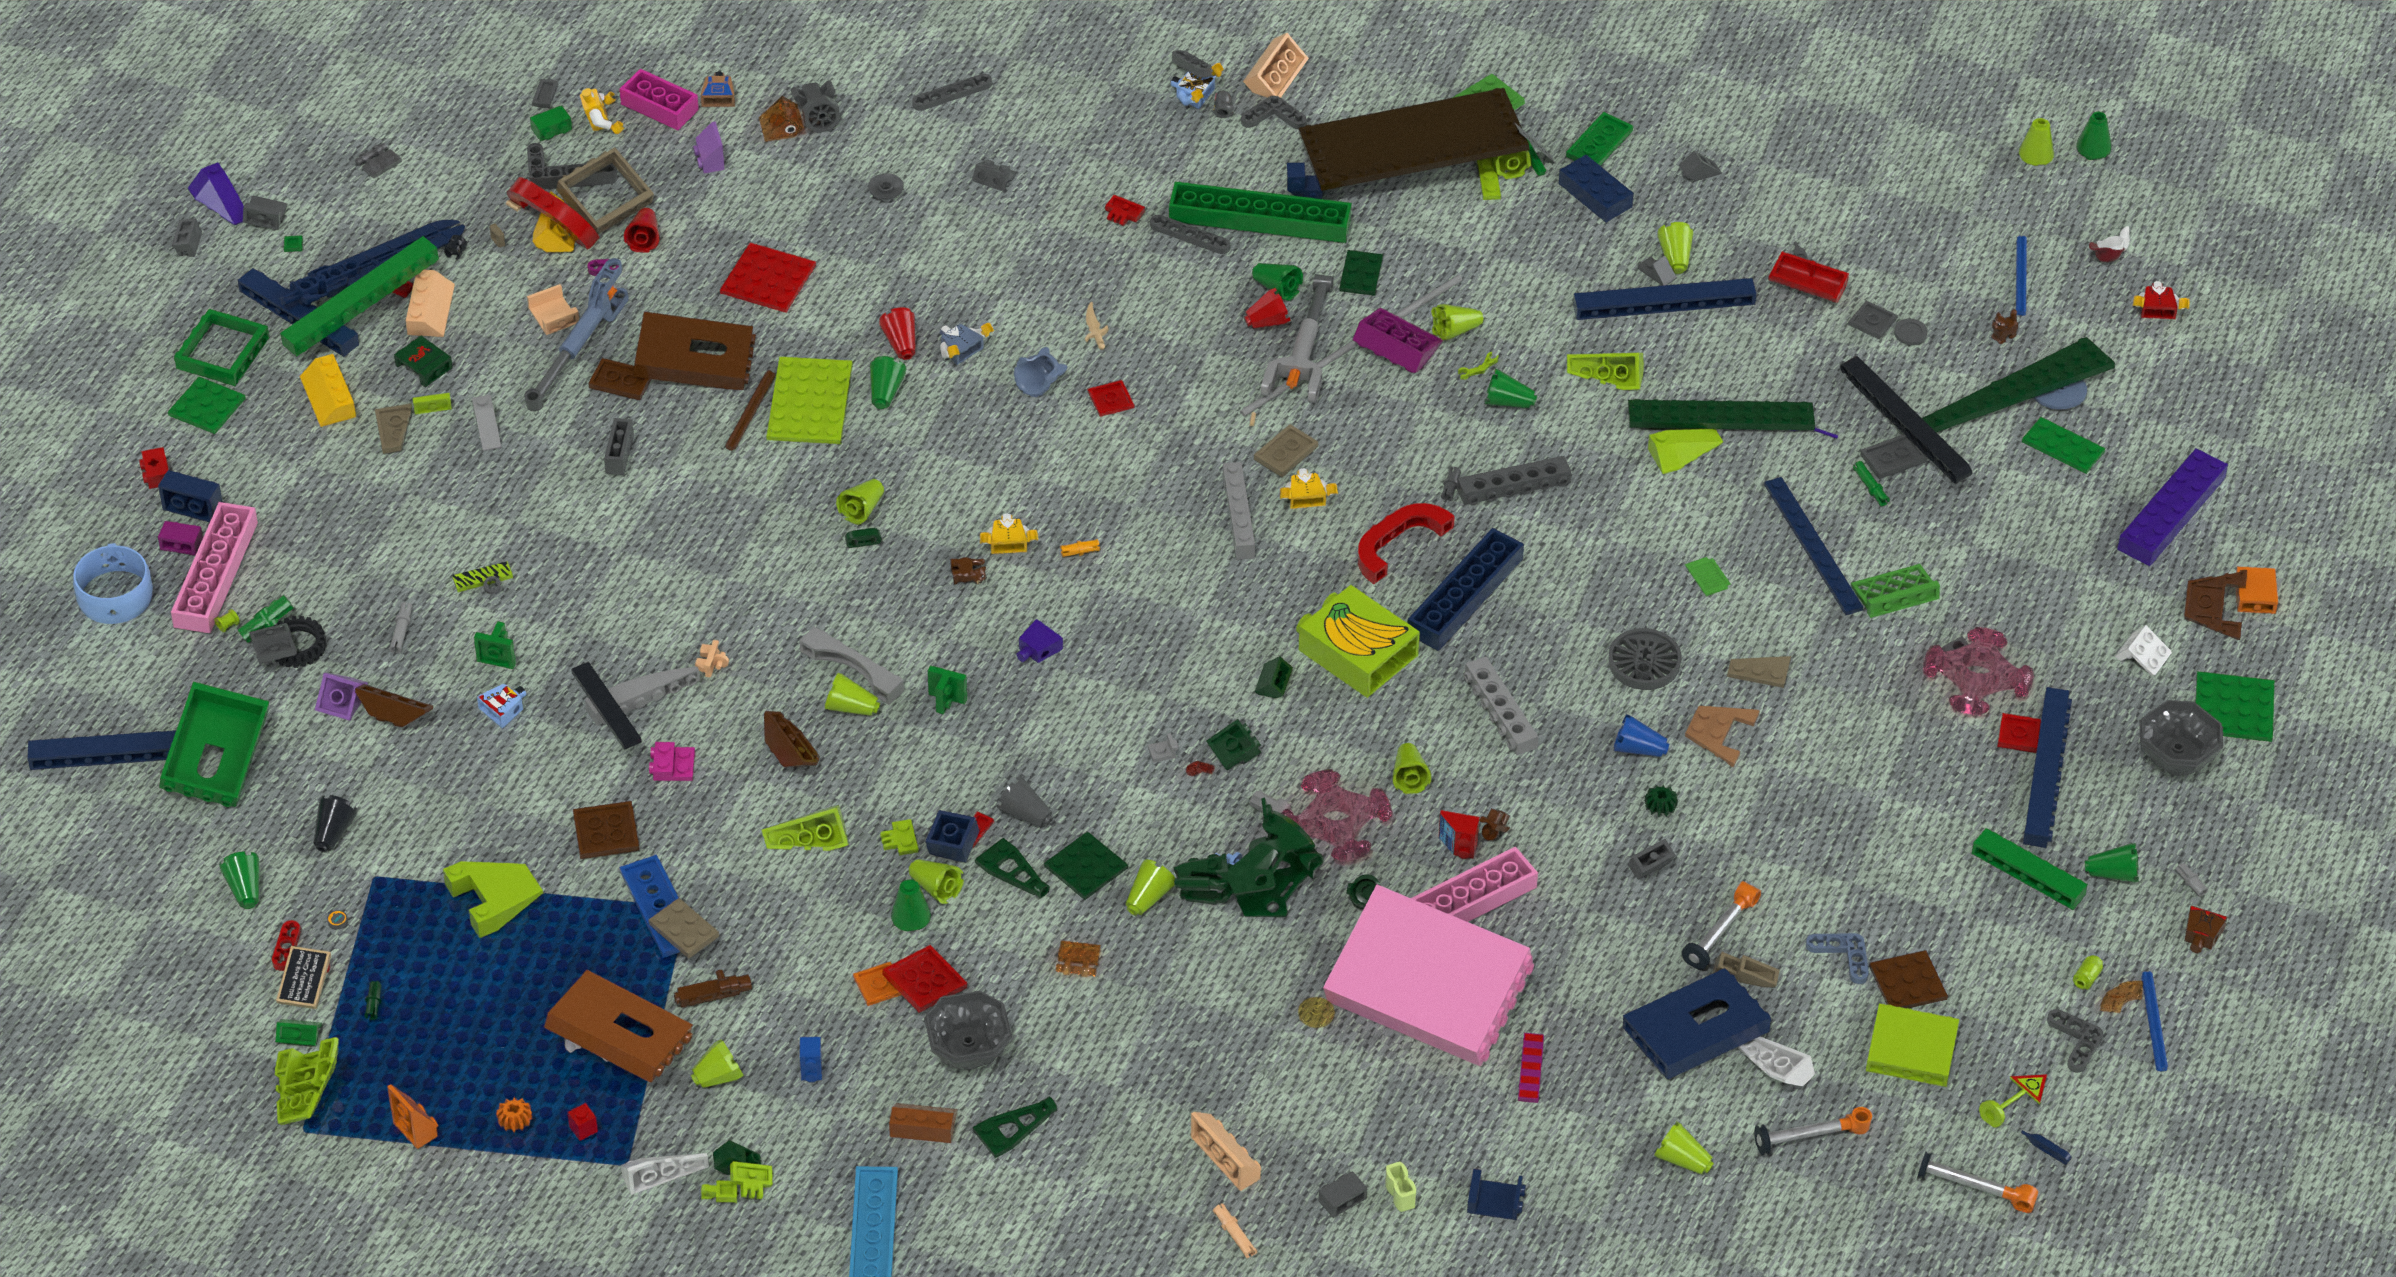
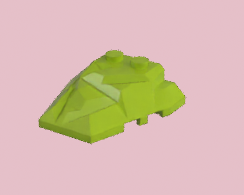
(303, 1080)

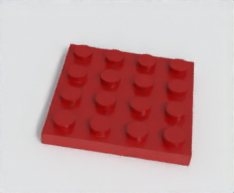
(768, 277)

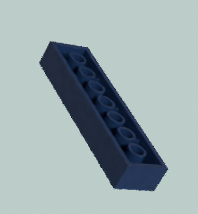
(1466, 588)

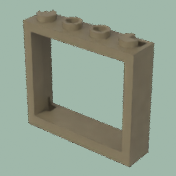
(593, 165)

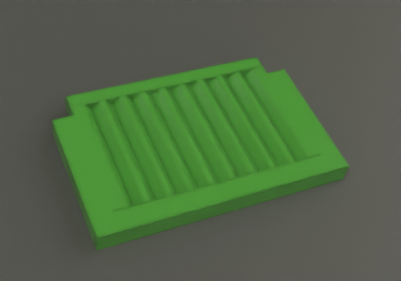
(1708, 575)

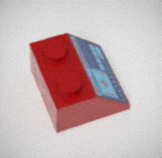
(1459, 833)

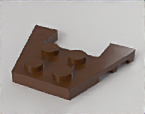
(2206, 602)

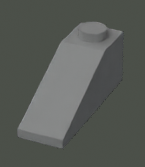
(486, 422)

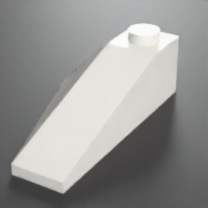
(1779, 1061)
(653, 1171)

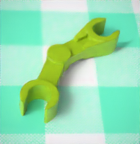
(1481, 369)

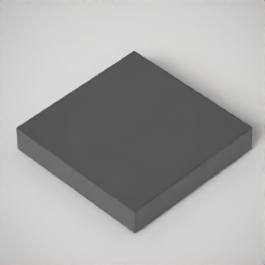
(1872, 319)

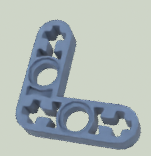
(1846, 946)

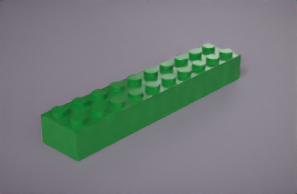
(1260, 212)

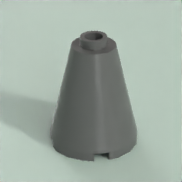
(1025, 804)

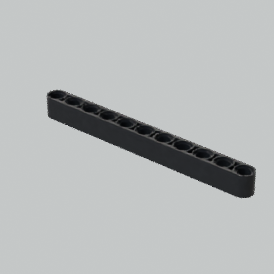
(1906, 420)

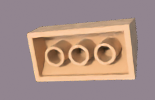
(1276, 67)
(429, 304)
(1224, 1150)

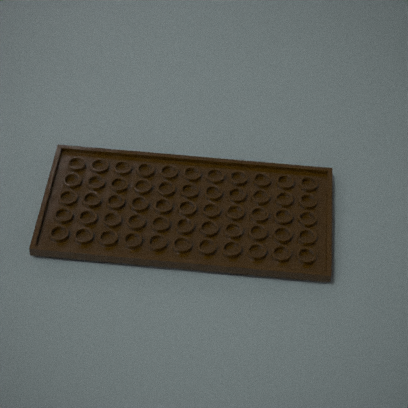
(1412, 139)

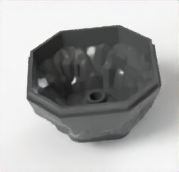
(2180, 737)
(968, 1029)

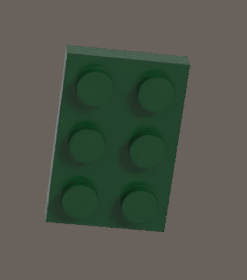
(1361, 272)

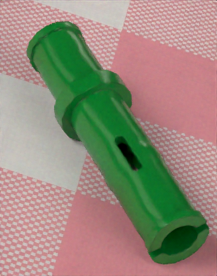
(1874, 488)

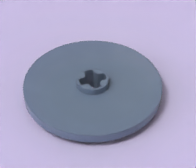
(2064, 397)

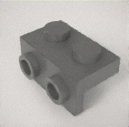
(992, 175)

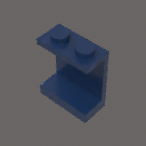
(1495, 1198)

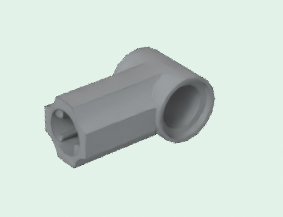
(1277, 805)

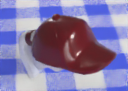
(2112, 247)

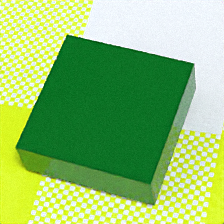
(293, 243)

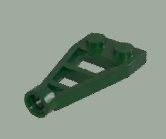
(999, 854)
(995, 1140)

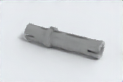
(402, 621)

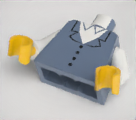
(962, 341)

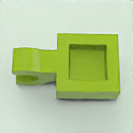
(722, 1191)

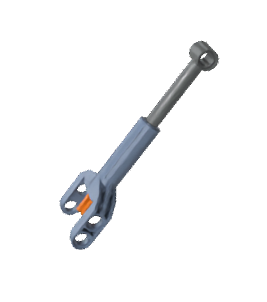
(599, 307)

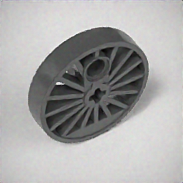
(1642, 670)

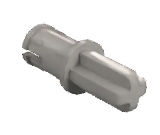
(2191, 879)

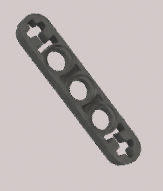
(978, 83)
(1183, 229)

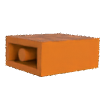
(2260, 591)

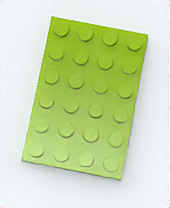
(809, 400)

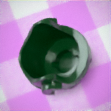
(1362, 889)

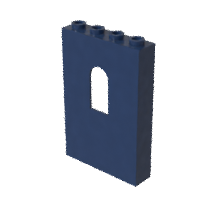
(1678, 1042)

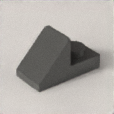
(1658, 270)

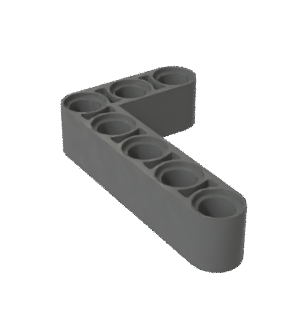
(549, 176)

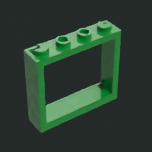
(242, 363)

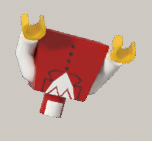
(2159, 302)

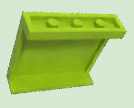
(1912, 1045)

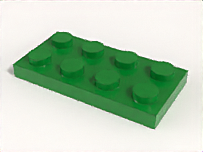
(1600, 139)
(2063, 445)

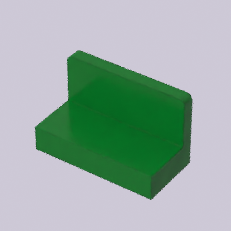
(297, 1032)

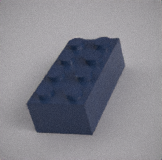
(1596, 188)

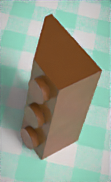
(922, 1122)

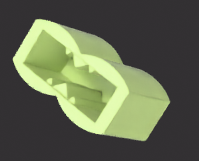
(1400, 1186)

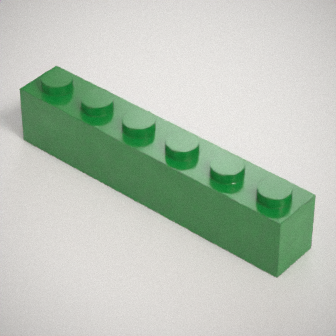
(2029, 869)

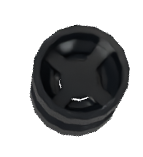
(456, 246)

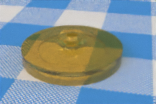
(1316, 1012)

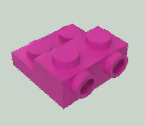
(671, 762)

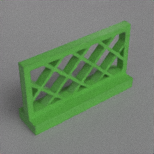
(1897, 598)

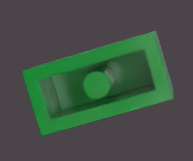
(551, 123)

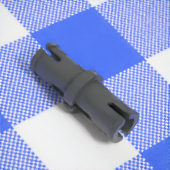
(1450, 483)

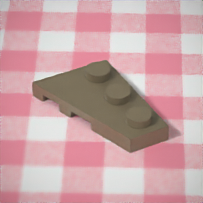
(392, 426)
(1761, 670)

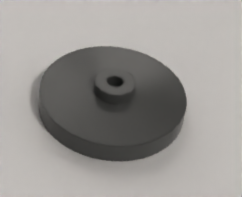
(1910, 331)

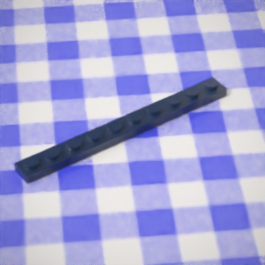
(1813, 546)

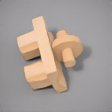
(713, 659)

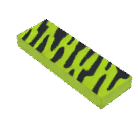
(476, 577)

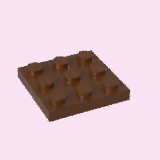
(606, 830)
(1908, 980)

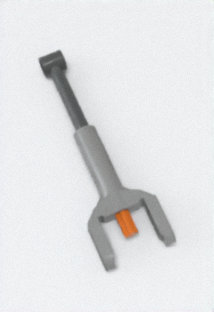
(1298, 364)

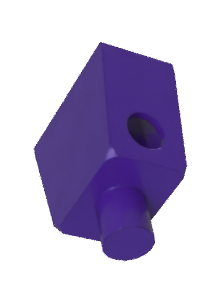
(1039, 642)

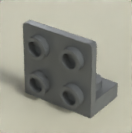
(264, 212)

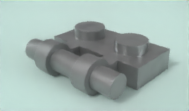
(380, 164)

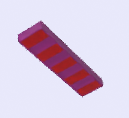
(1531, 1067)

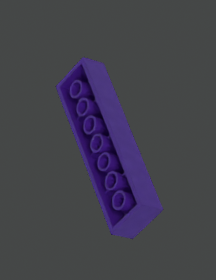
(2172, 507)

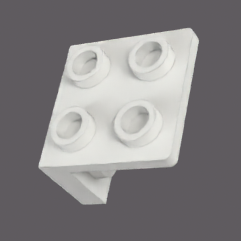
(2145, 649)

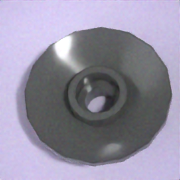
(885, 186)

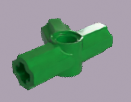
(266, 617)

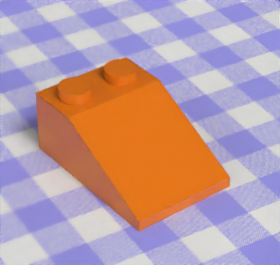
(411, 1118)

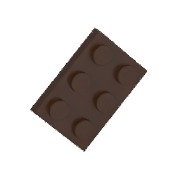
(618, 379)

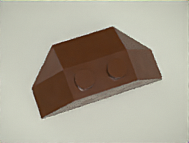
(390, 706)
(788, 741)

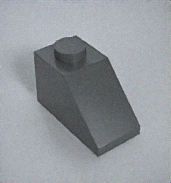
(1699, 167)

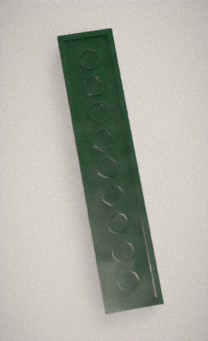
(1721, 414)

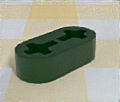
(863, 537)

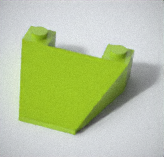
(501, 888)

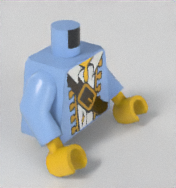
(1194, 89)

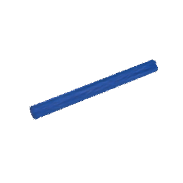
(2021, 272)
(2154, 1021)

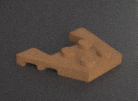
(1712, 725)

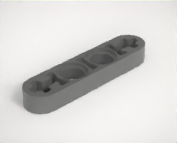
(1191, 63)

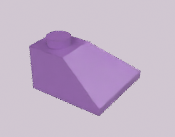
(338, 696)

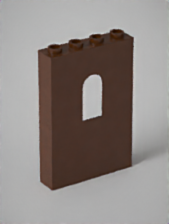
(666, 355)

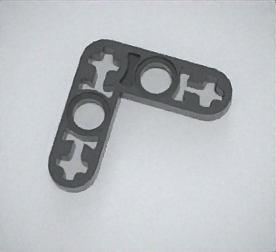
(1276, 109)
(2083, 1035)

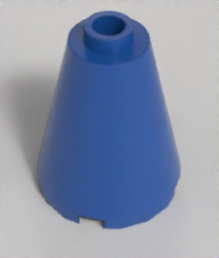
(1639, 739)

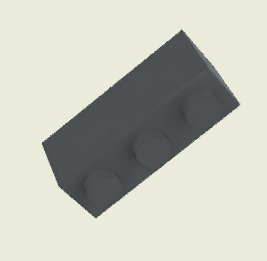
(619, 446)

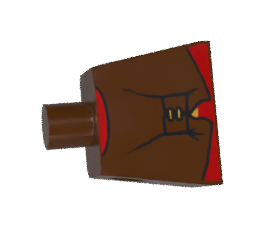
(2203, 928)

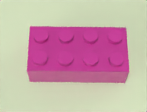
(659, 99)

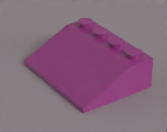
(1396, 340)

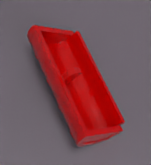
(1809, 277)

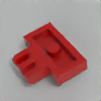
(1123, 210)

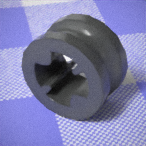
(497, 583)

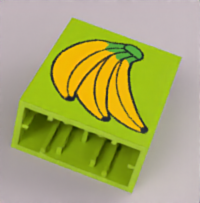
(1358, 640)

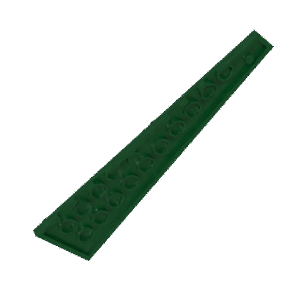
(2055, 371)

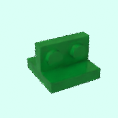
(495, 648)
(946, 687)

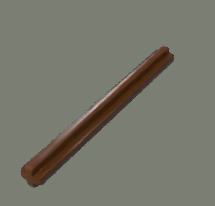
(750, 410)

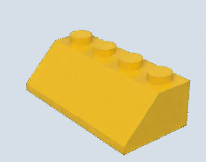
(328, 391)

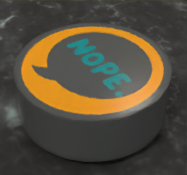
(337, 920)

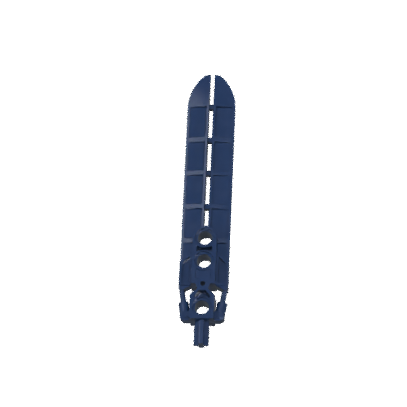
(335, 278)

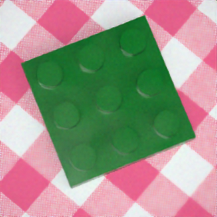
(206, 405)

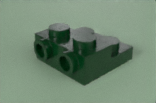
(1234, 744)

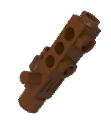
(713, 989)

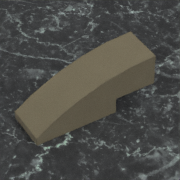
(1747, 970)

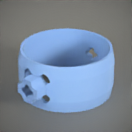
(127, 605)

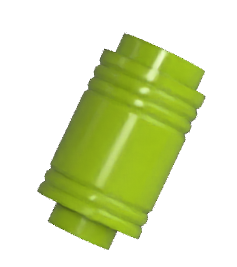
(2088, 972)

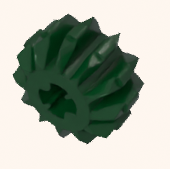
(1661, 800)

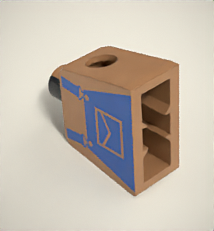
(717, 91)

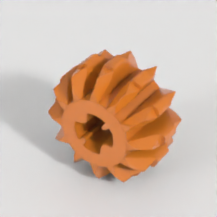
(514, 1114)

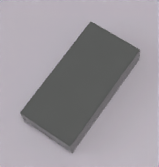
(545, 93)

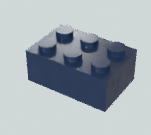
(189, 495)

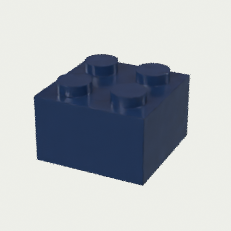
(952, 836)

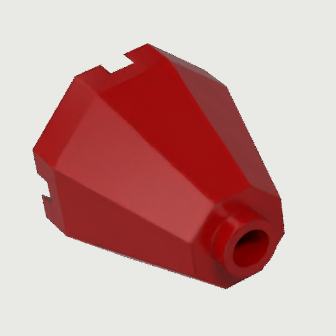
(1267, 311)

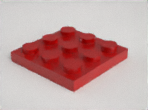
(924, 978)

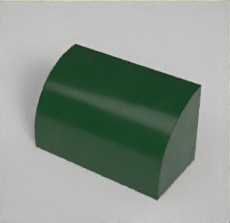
(1274, 678)

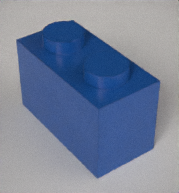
(810, 1058)

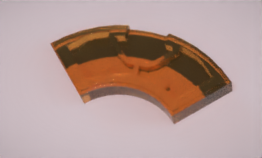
(2120, 995)

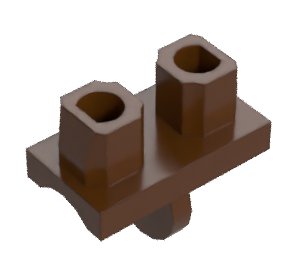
(1496, 822)

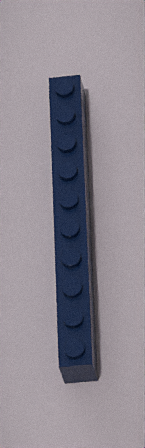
(1664, 299)
(2046, 767)

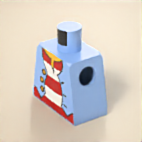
(502, 703)

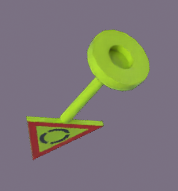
(2031, 1084)

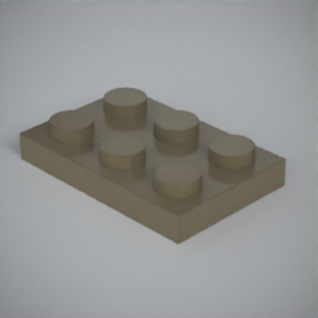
(1286, 450)
(683, 928)

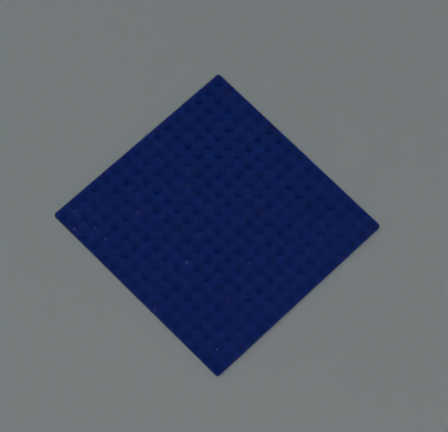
(470, 1017)

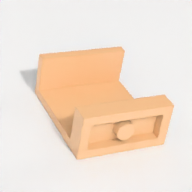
(552, 310)

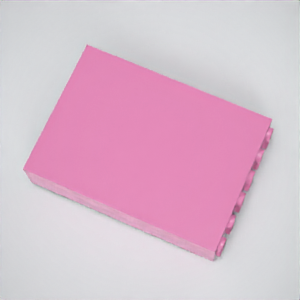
(1429, 975)

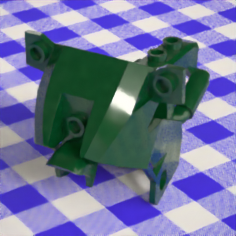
(1253, 876)

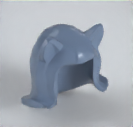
(1037, 372)

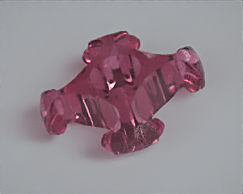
(1978, 685)
(1334, 798)

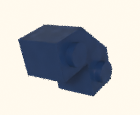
(1302, 184)

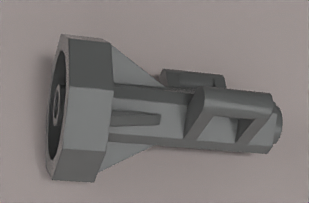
(818, 105)

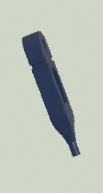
(2048, 1147)

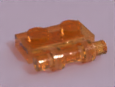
(1078, 953)

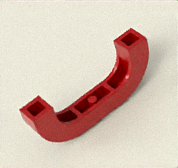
(527, 193)
(1380, 534)

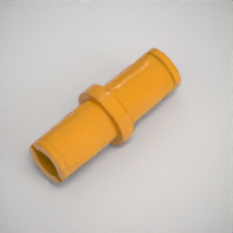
(1079, 548)

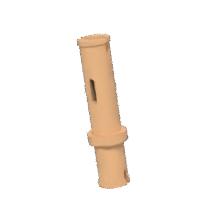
(1230, 1224)

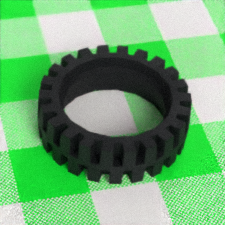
(311, 653)

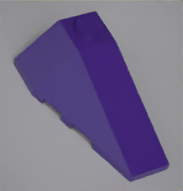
(217, 193)

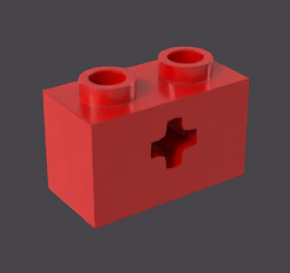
(155, 466)

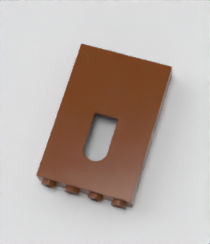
(587, 1019)

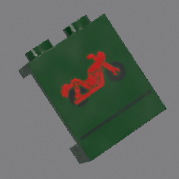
(424, 359)

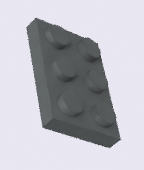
(1892, 456)

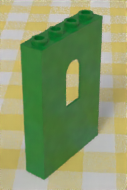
(222, 721)

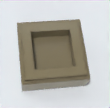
(497, 235)

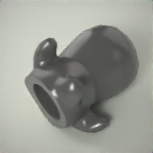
(1223, 105)

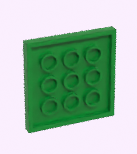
(2238, 703)

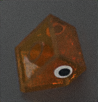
(781, 120)

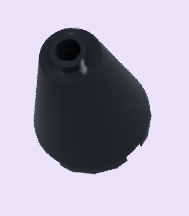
(332, 821)

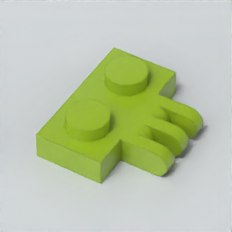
(900, 837)
(751, 1178)

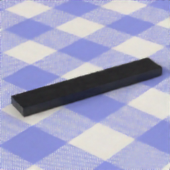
(606, 705)

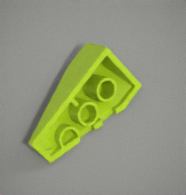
(1620, 369)
(1678, 447)
(817, 829)

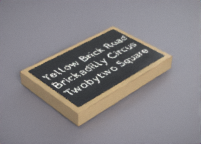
(303, 977)

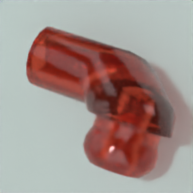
(1198, 767)

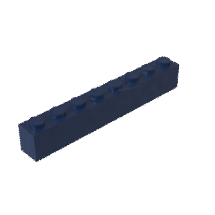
(267, 293)
(99, 750)

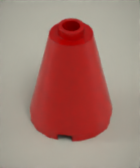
(642, 231)
(900, 331)

